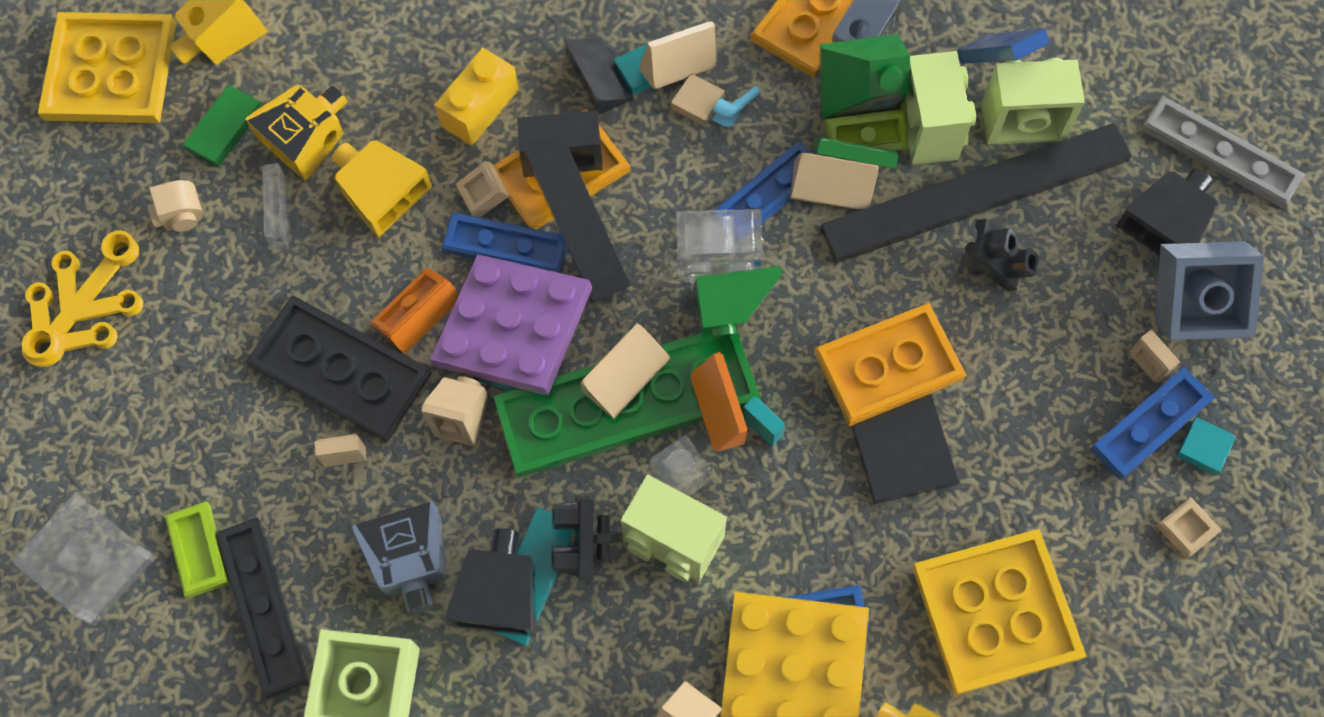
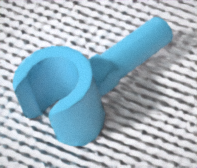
(727, 113)

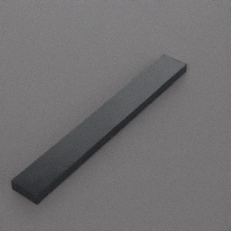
(975, 192)

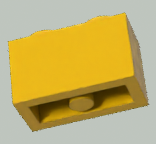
(477, 96)

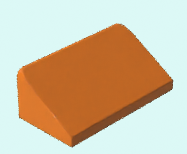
(416, 310)
(719, 404)

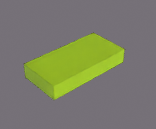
(196, 550)

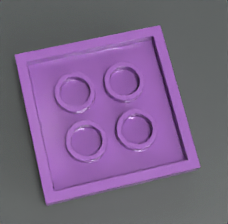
(512, 324)

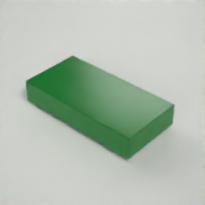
(221, 126)
(854, 152)

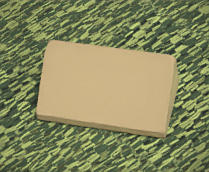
(679, 55)
(833, 181)
(624, 371)

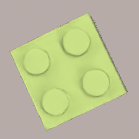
(1032, 101)
(937, 108)
(672, 529)
(362, 676)

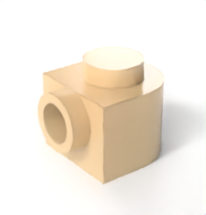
(175, 206)

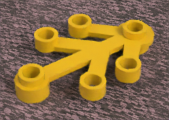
(79, 304)

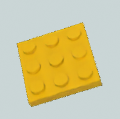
(107, 67)
(998, 612)
(793, 658)

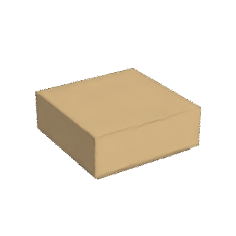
(697, 99)
(482, 189)
(1154, 357)
(340, 450)
(1188, 528)

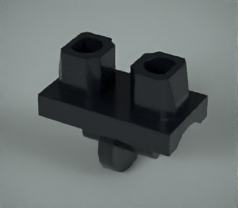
(999, 256)
(578, 558)

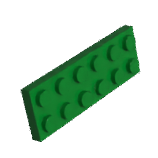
(570, 426)

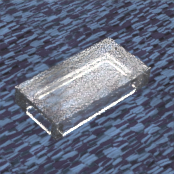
(276, 208)

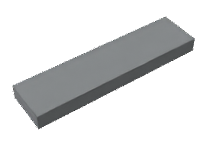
(1223, 152)

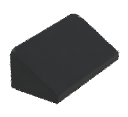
(597, 73)

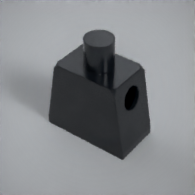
(1171, 211)
(496, 589)

